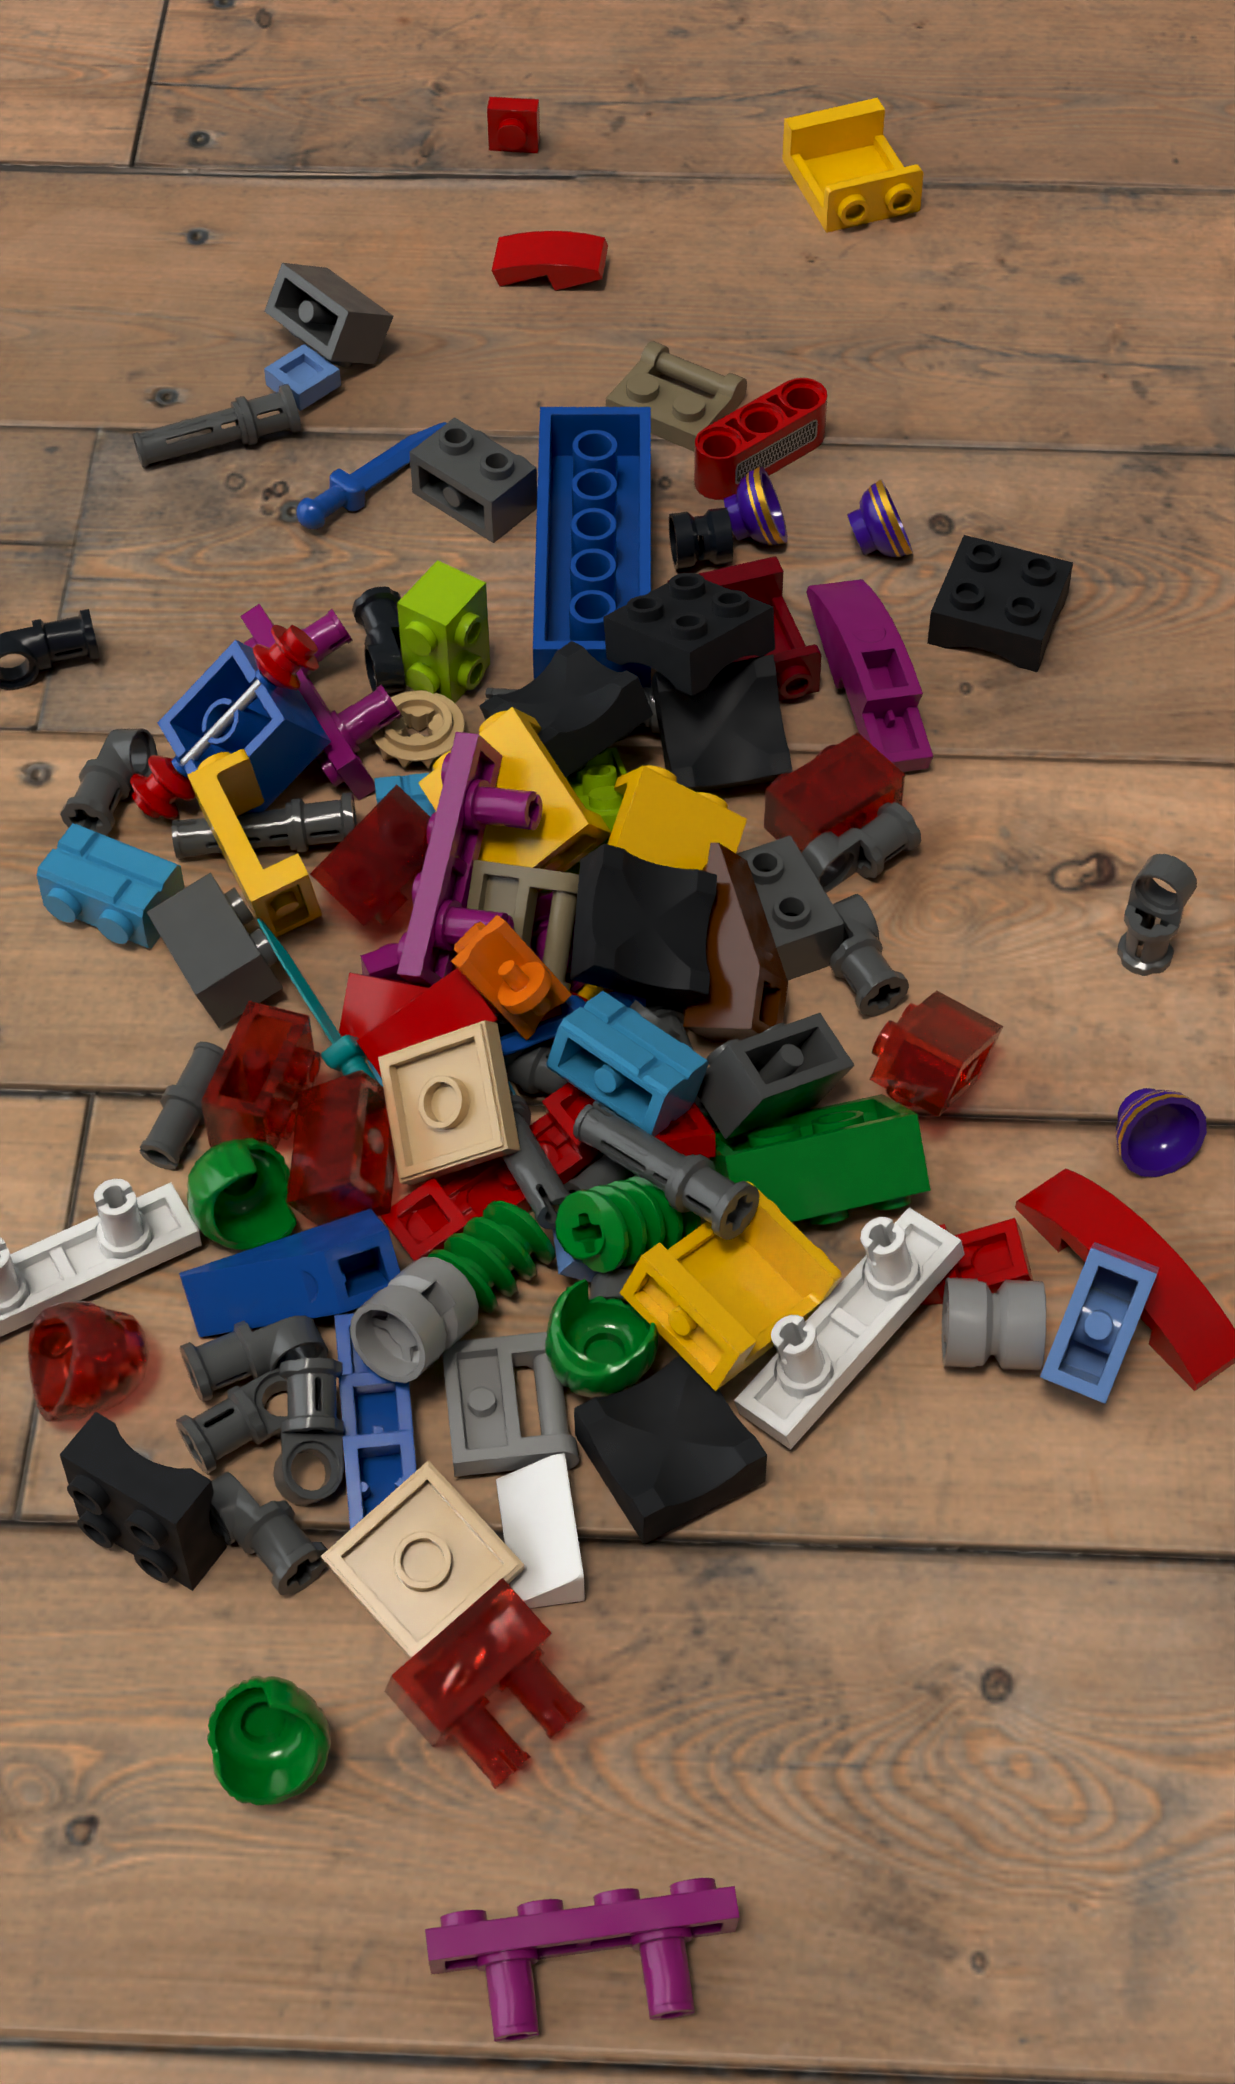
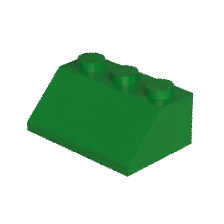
(831, 1159)

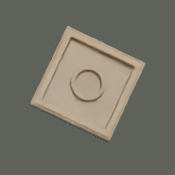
(449, 1103)
(420, 1559)

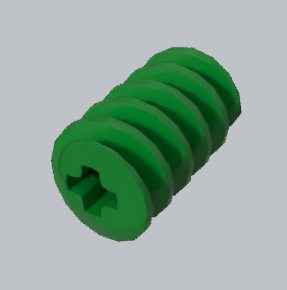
(619, 1223)
(494, 1248)

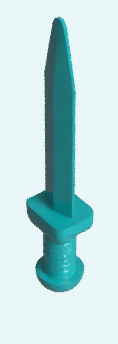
(344, 1053)

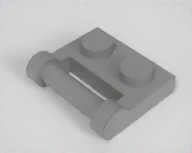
(486, 1410)

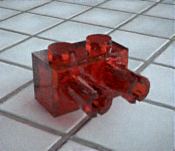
(377, 859)
(483, 1650)

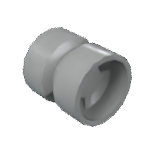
(414, 1319)
(997, 1324)

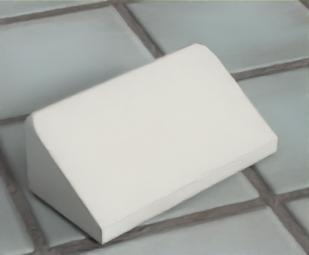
(542, 1532)

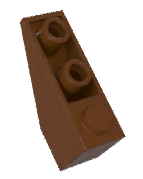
(742, 958)

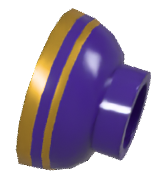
(757, 510)
(879, 524)
(1159, 1131)

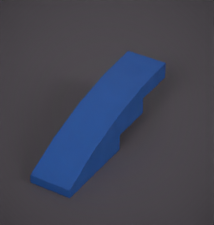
(376, 1429)

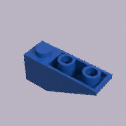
(299, 1275)

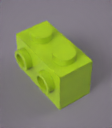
(444, 632)

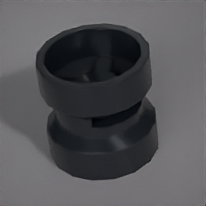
(701, 538)

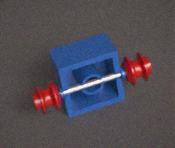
(239, 703)

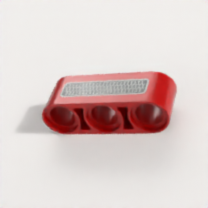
(761, 433)

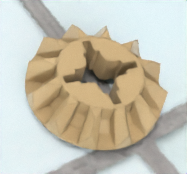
(419, 711)

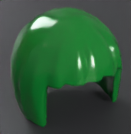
(241, 1194)
(598, 1343)
(267, 1740)

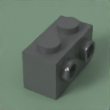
(328, 314)
(474, 479)
(795, 906)
(215, 949)
(772, 1074)

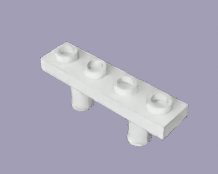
(95, 1254)
(850, 1326)

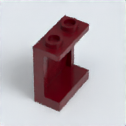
(795, 663)

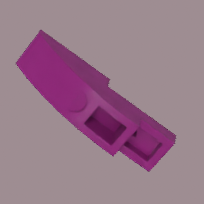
(873, 668)

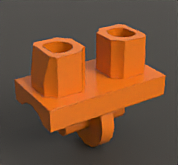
(508, 975)

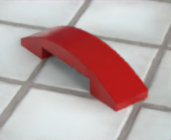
(434, 1212)
(1181, 1312)

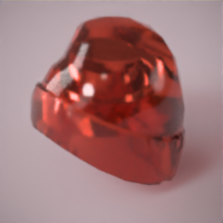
(84, 1359)

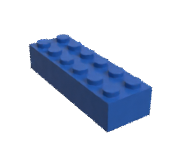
(590, 527)

